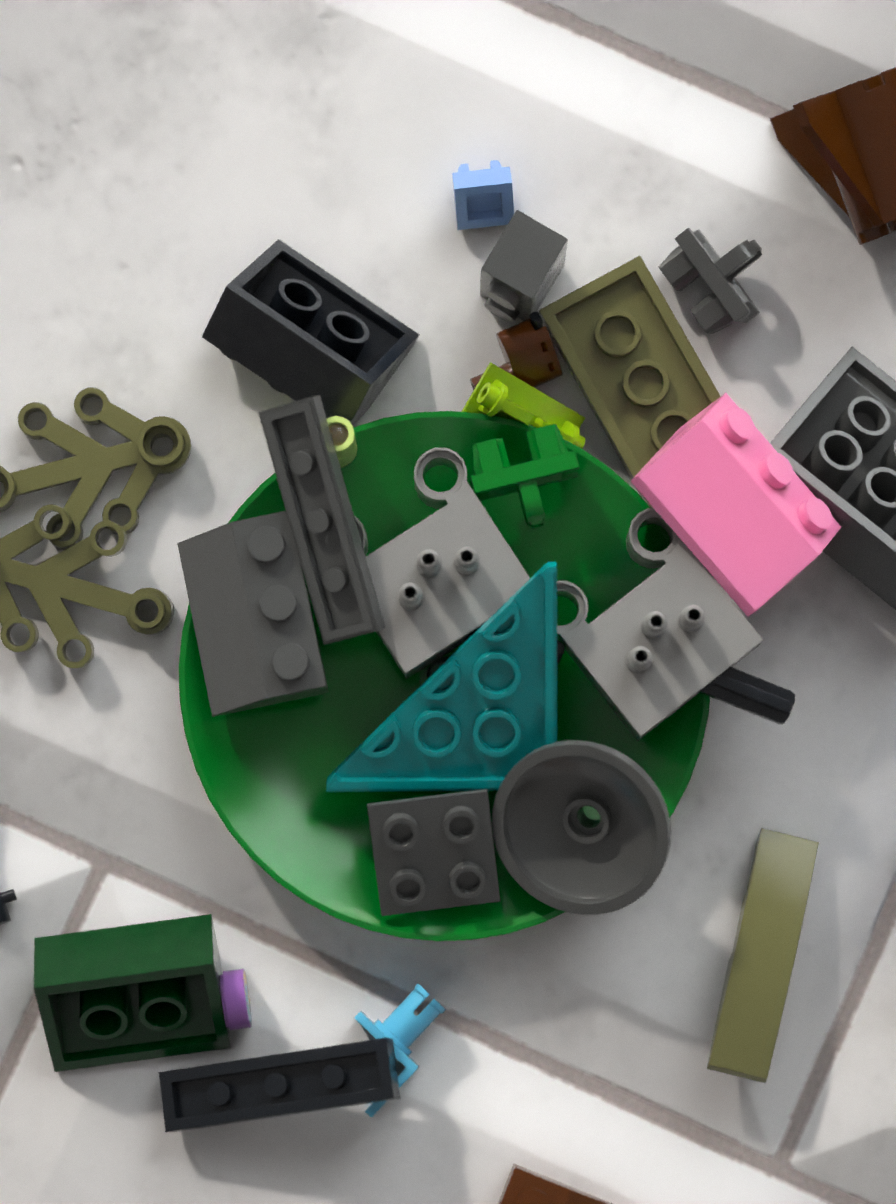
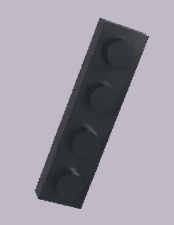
(279, 1085)

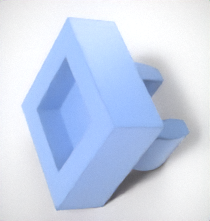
(483, 196)

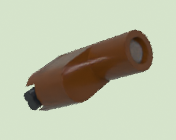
(528, 352)

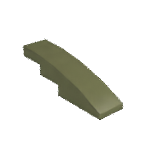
(762, 955)

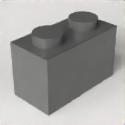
(522, 268)

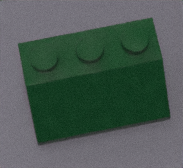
(130, 992)

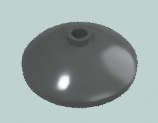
(563, 853)

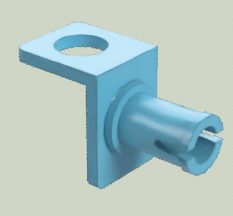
(404, 1029)

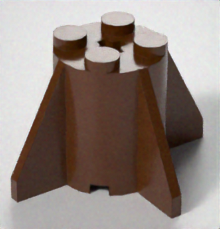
(850, 149)

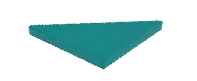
(475, 711)

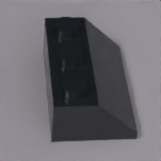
(308, 333)

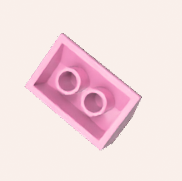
(736, 504)

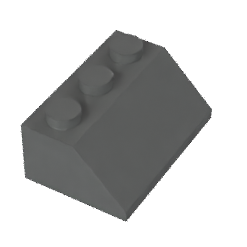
(252, 615)

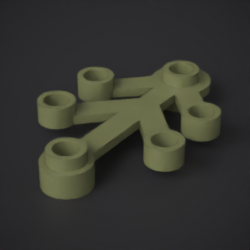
(95, 462)
(51, 583)

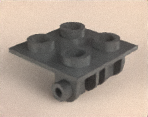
(433, 852)

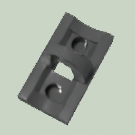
(698, 258)

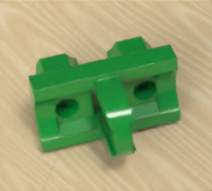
(549, 465)

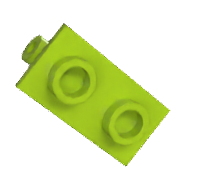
(511, 398)

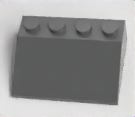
(847, 458)

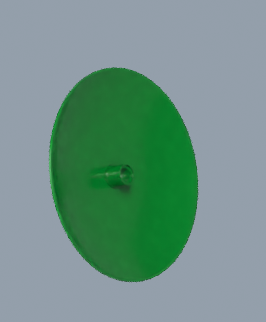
(273, 761)

